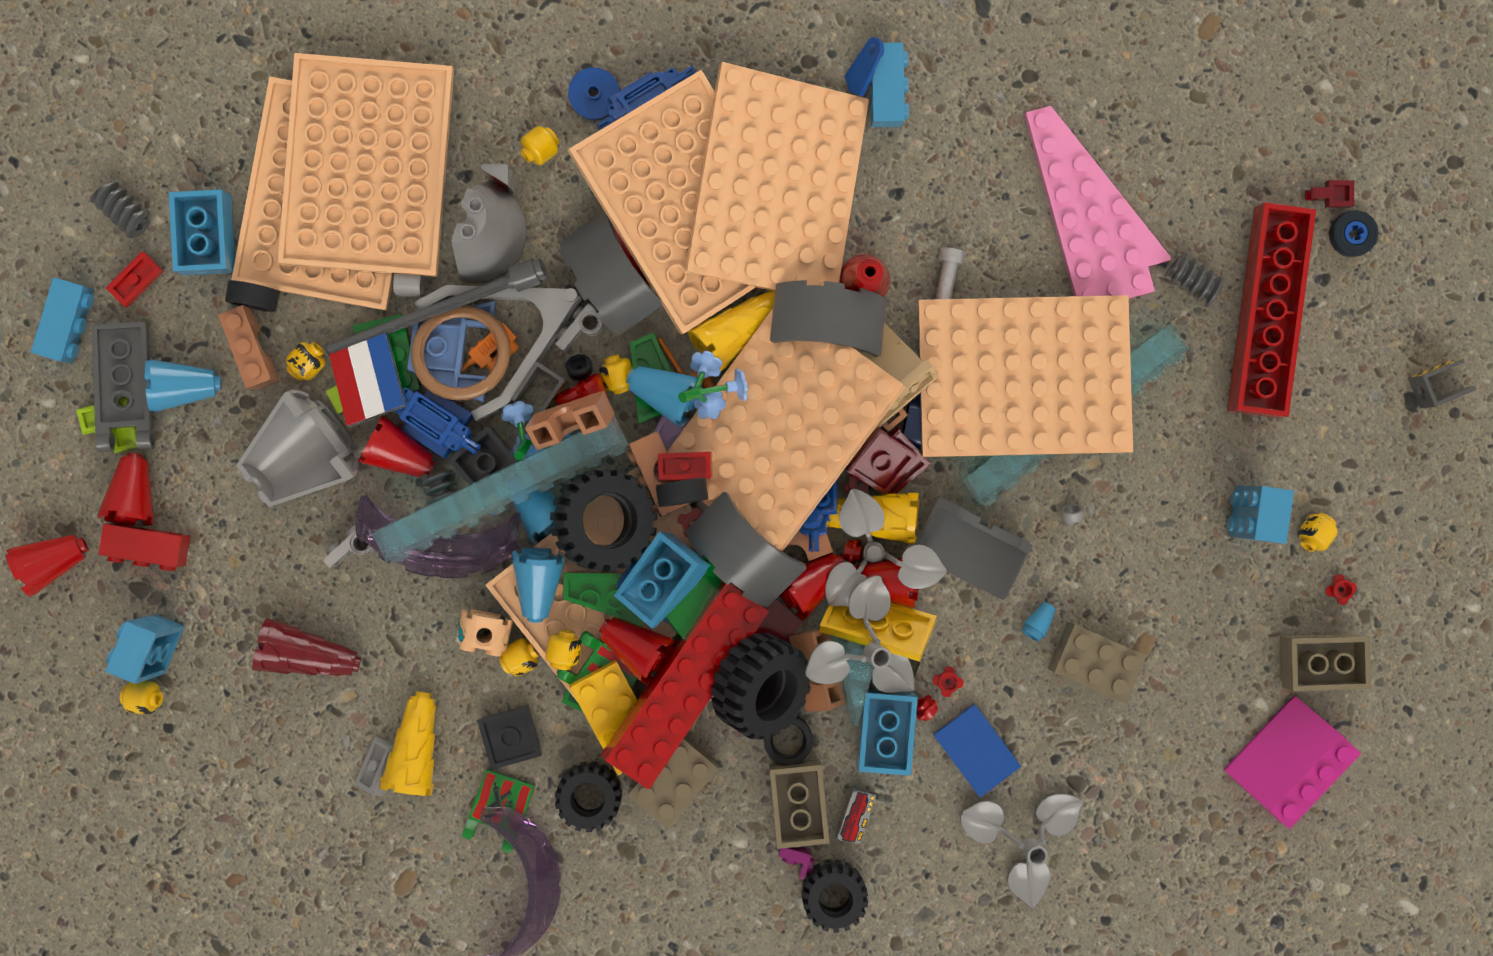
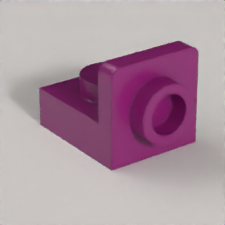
(800, 855)

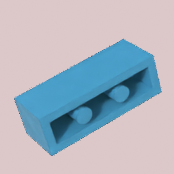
(888, 88)
(63, 321)

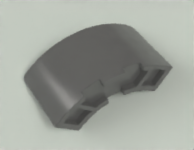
(607, 275)
(828, 315)
(972, 550)
(742, 553)

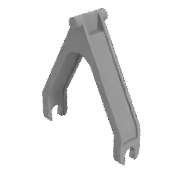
(556, 309)

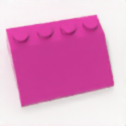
(1292, 762)

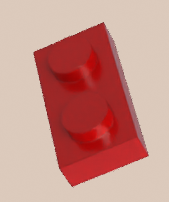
(134, 279)
(684, 466)

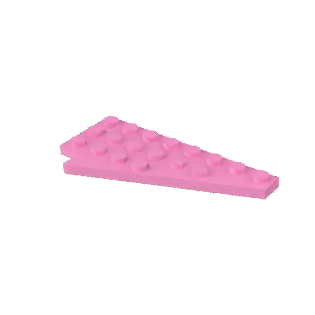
(1097, 230)

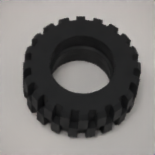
(636, 527)
(760, 686)

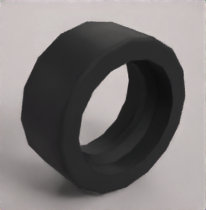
(252, 296)
(682, 492)
(801, 754)

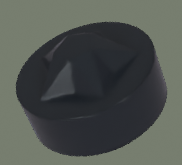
(579, 367)

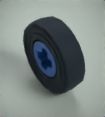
(1363, 242)

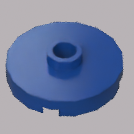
(582, 83)

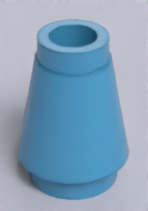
(1039, 622)

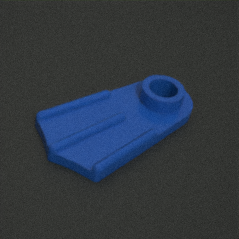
(864, 66)

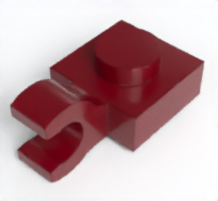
(1336, 194)

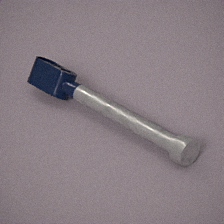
(951, 260)

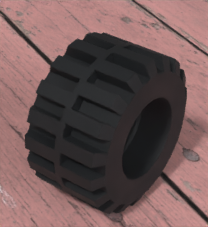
(588, 818)
(840, 916)

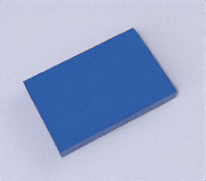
(977, 750)

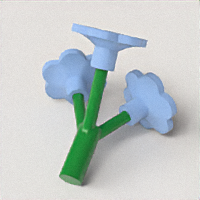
(710, 400)
(516, 415)

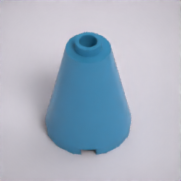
(178, 384)
(661, 391)
(536, 515)
(537, 580)

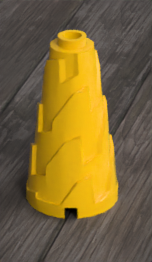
(732, 329)
(900, 516)
(411, 760)

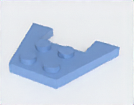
(446, 350)

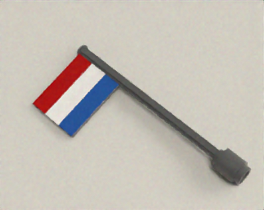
(365, 361)

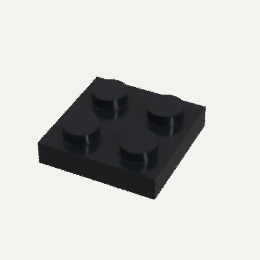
(509, 737)

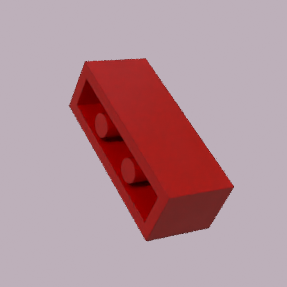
(144, 546)

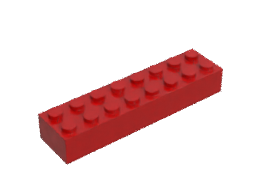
(1271, 310)
(681, 687)

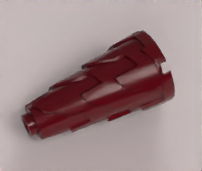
(290, 650)

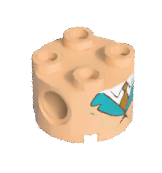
(469, 625)

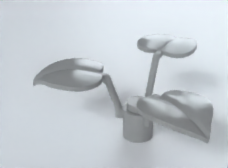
(864, 515)
(828, 659)
(1031, 878)

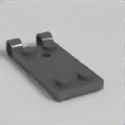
(119, 372)

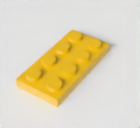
(900, 630)
(604, 700)

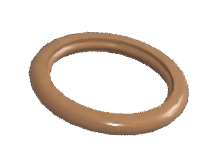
(483, 386)

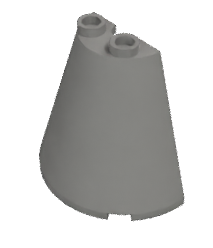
(490, 235)
(298, 451)

